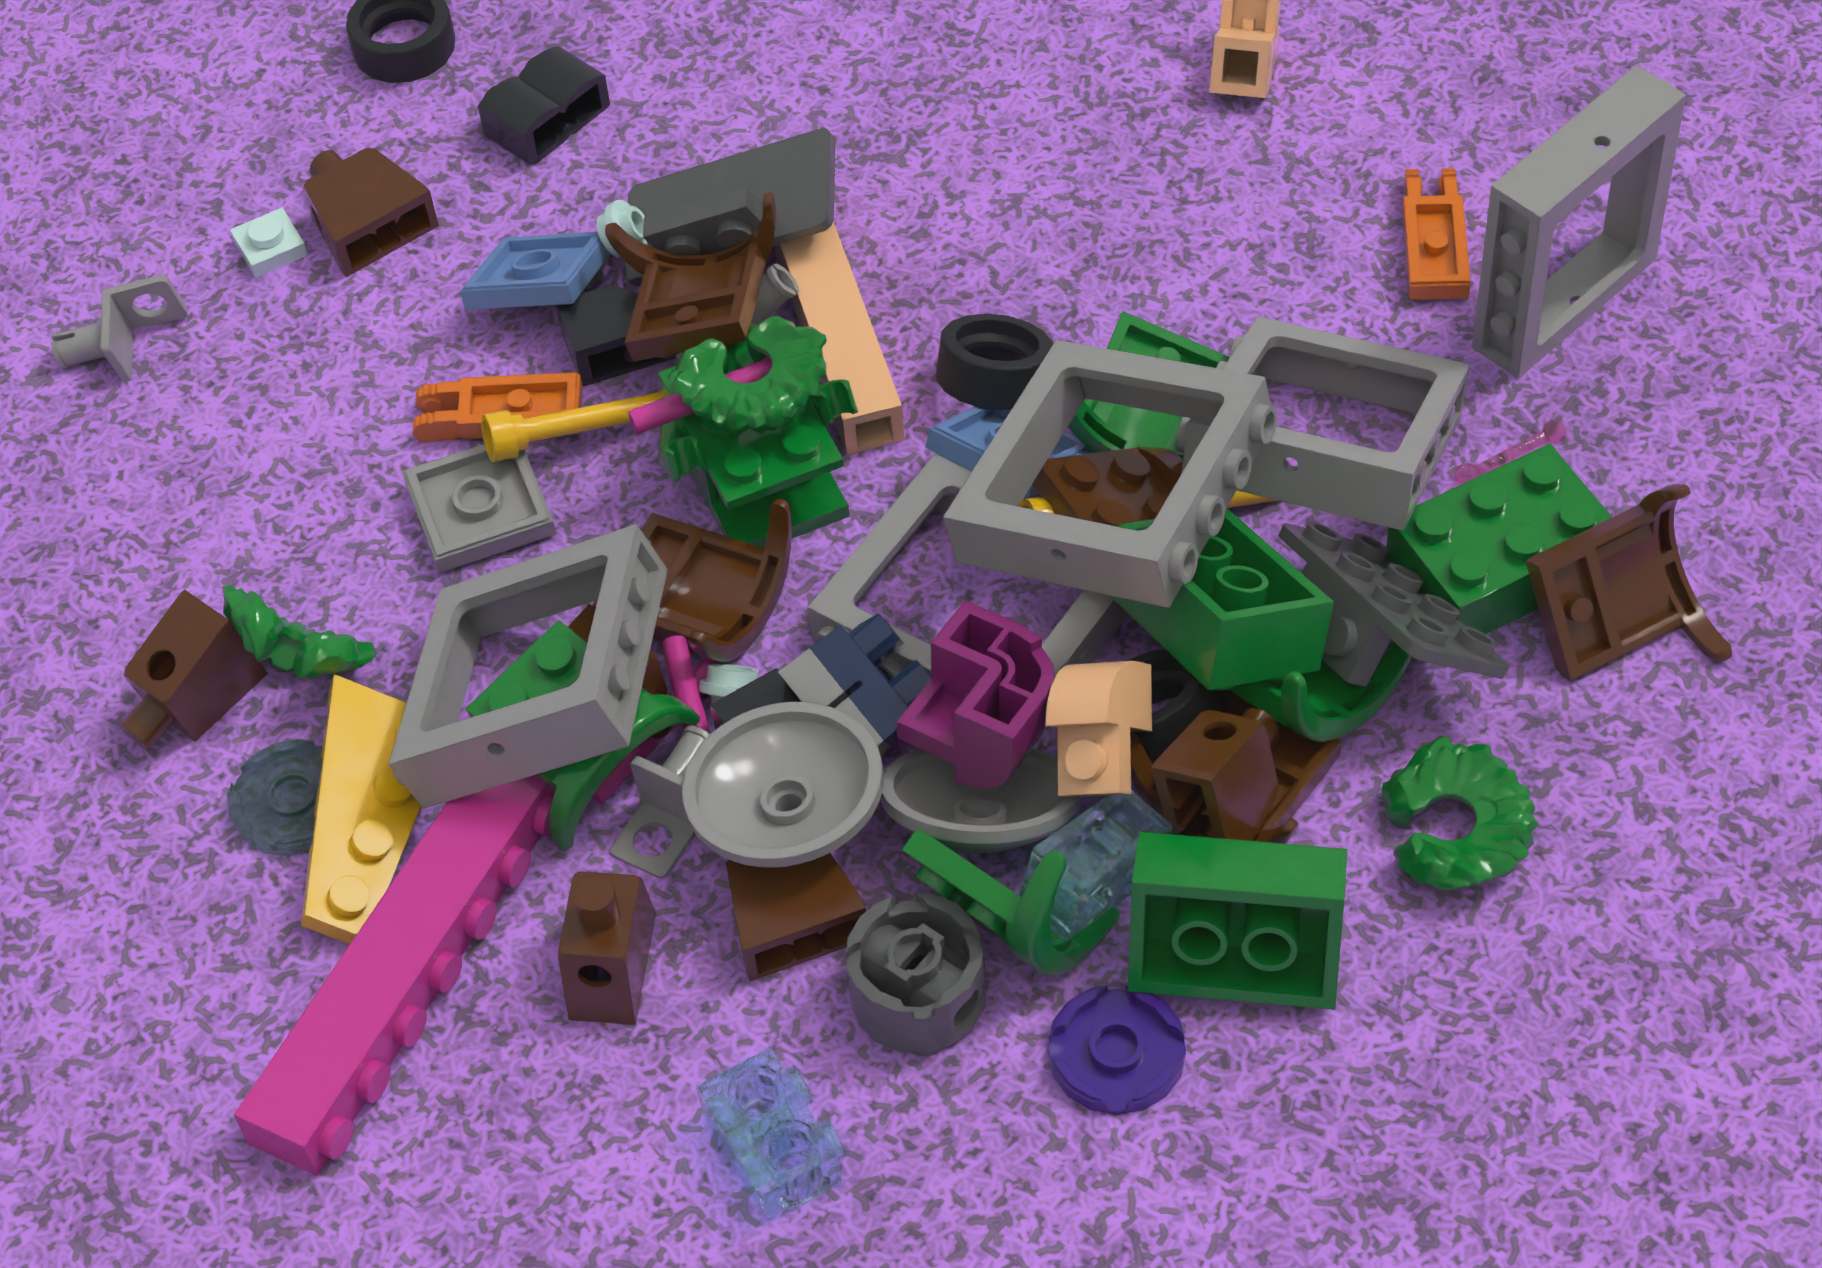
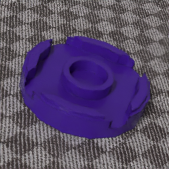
(1117, 1073)

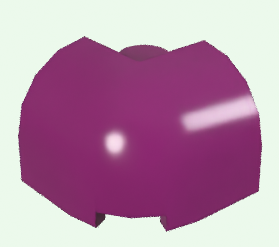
(982, 697)

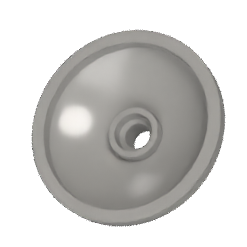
(783, 784)
(1024, 809)

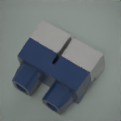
(845, 676)

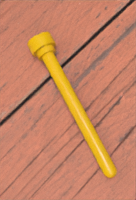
(508, 434)

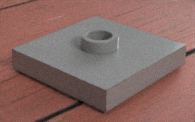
(477, 506)

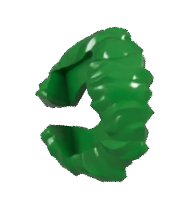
(761, 404)
(288, 643)
(1492, 793)

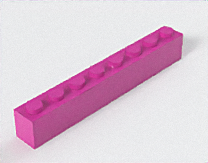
(392, 973)

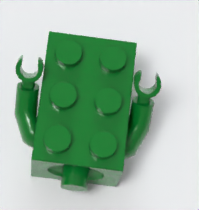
(751, 470)

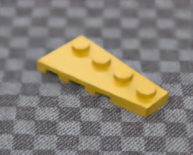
(358, 812)

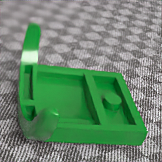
(1117, 427)
(554, 665)
(1321, 702)
(1013, 919)

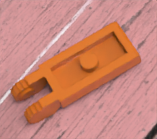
(1435, 239)
(463, 402)

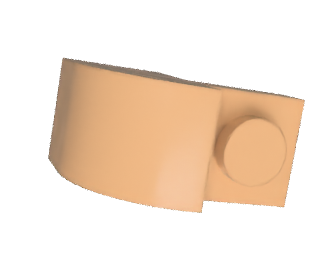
(1245, 48)
(1093, 716)

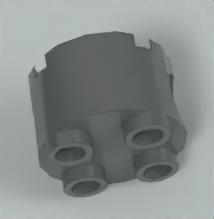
(916, 973)

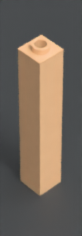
(834, 306)

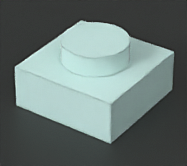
(268, 242)

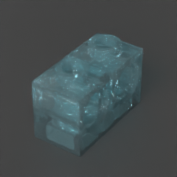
(1099, 859)
(763, 1138)

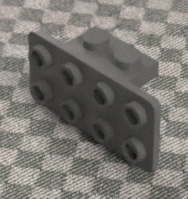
(722, 200)
(1383, 603)

